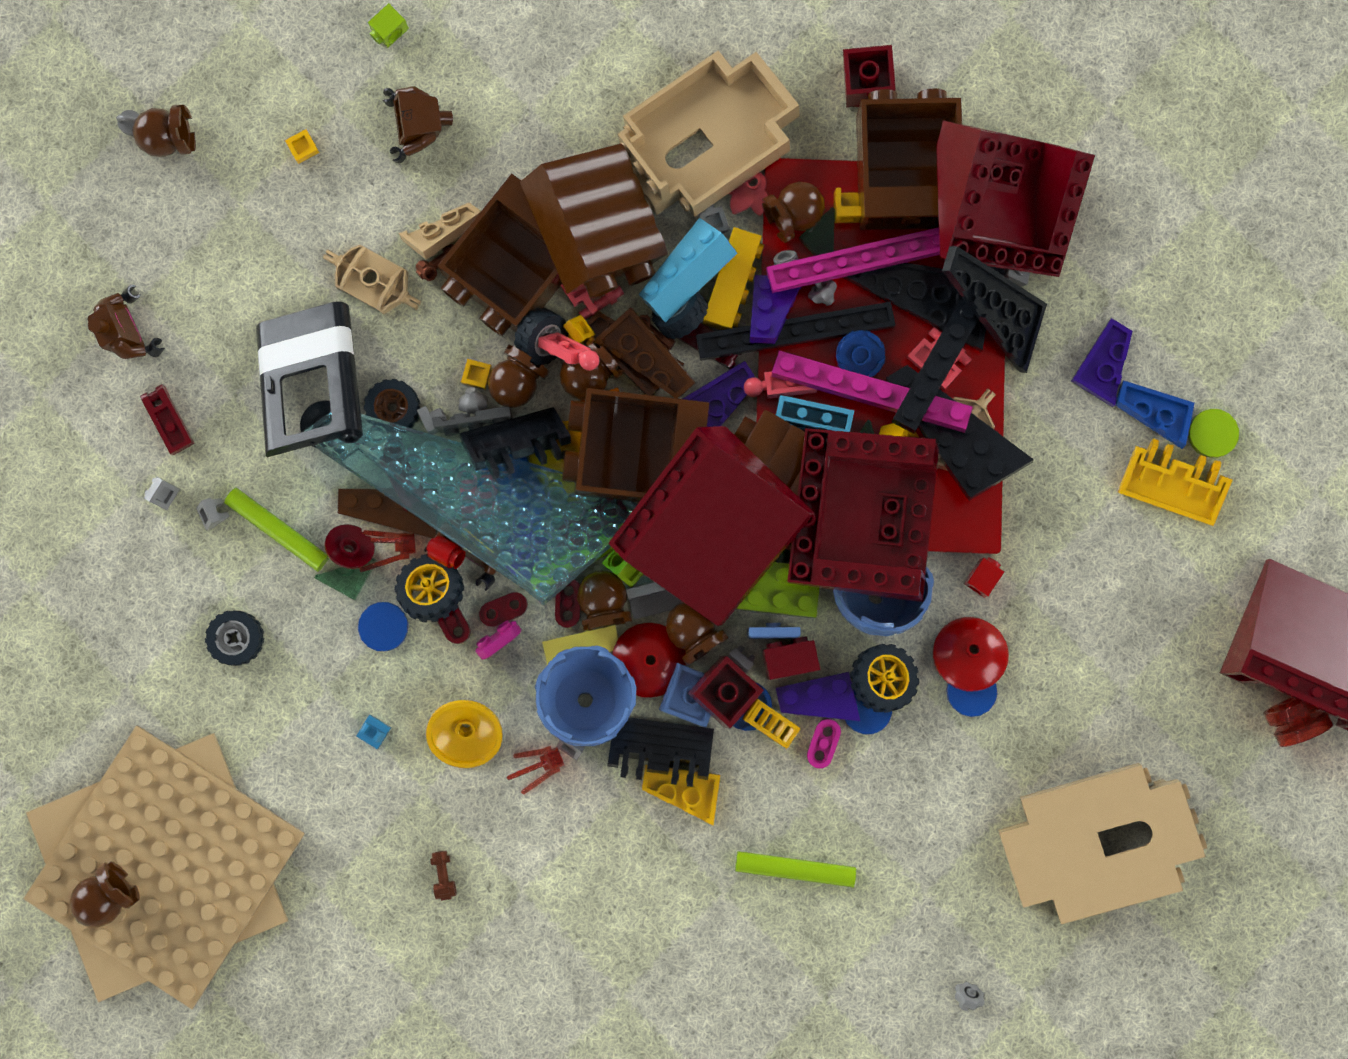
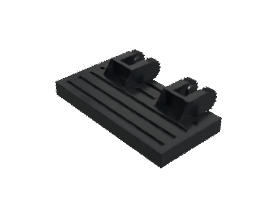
(516, 436)
(662, 745)

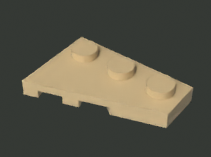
(437, 235)

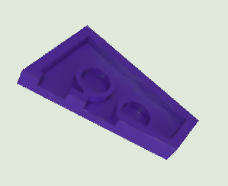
(769, 310)
(1104, 363)
(723, 393)
(820, 698)

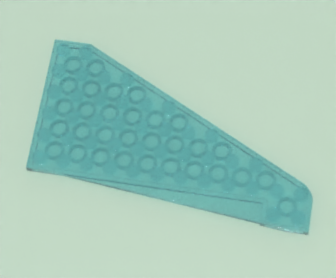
(517, 523)

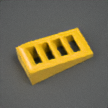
(785, 731)

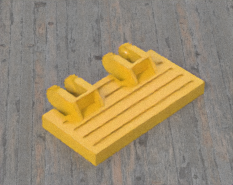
(1177, 487)

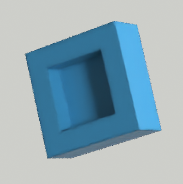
(373, 731)

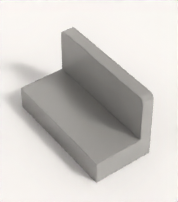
(650, 600)

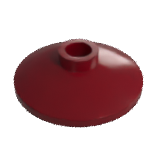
(351, 538)

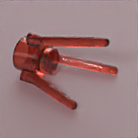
(402, 542)
(550, 760)

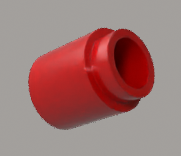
(445, 552)

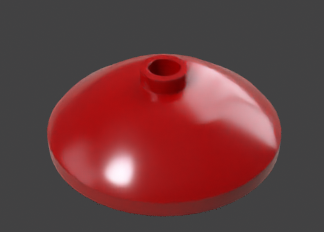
(641, 642)
(959, 665)

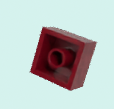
(867, 71)
(790, 659)
(725, 691)

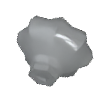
(823, 292)
(472, 401)
(969, 996)

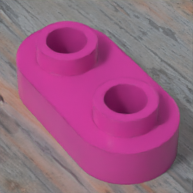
(505, 633)
(823, 743)

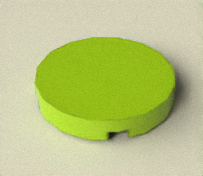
(1213, 433)

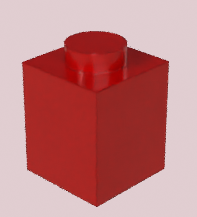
(984, 576)

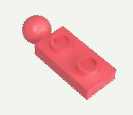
(569, 350)
(774, 387)

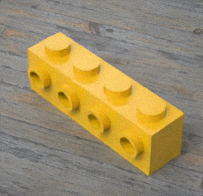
(731, 281)

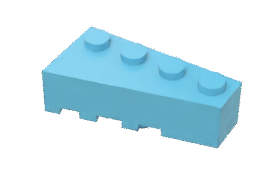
(687, 269)

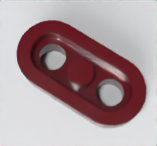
(568, 603)
(503, 609)
(455, 620)

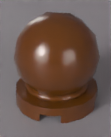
(164, 132)
(797, 208)
(514, 380)
(577, 380)
(603, 599)
(692, 632)
(102, 896)

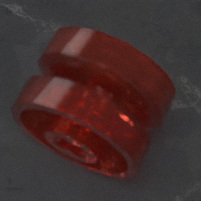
(1296, 721)

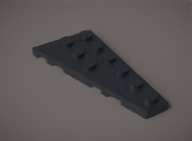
(920, 292)
(1001, 305)
(973, 458)

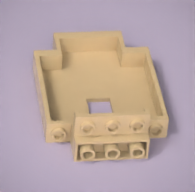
(734, 109)
(1062, 857)

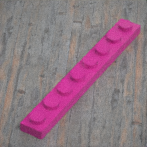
(853, 260)
(865, 389)

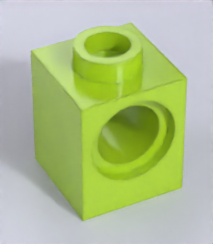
(387, 26)
(622, 569)

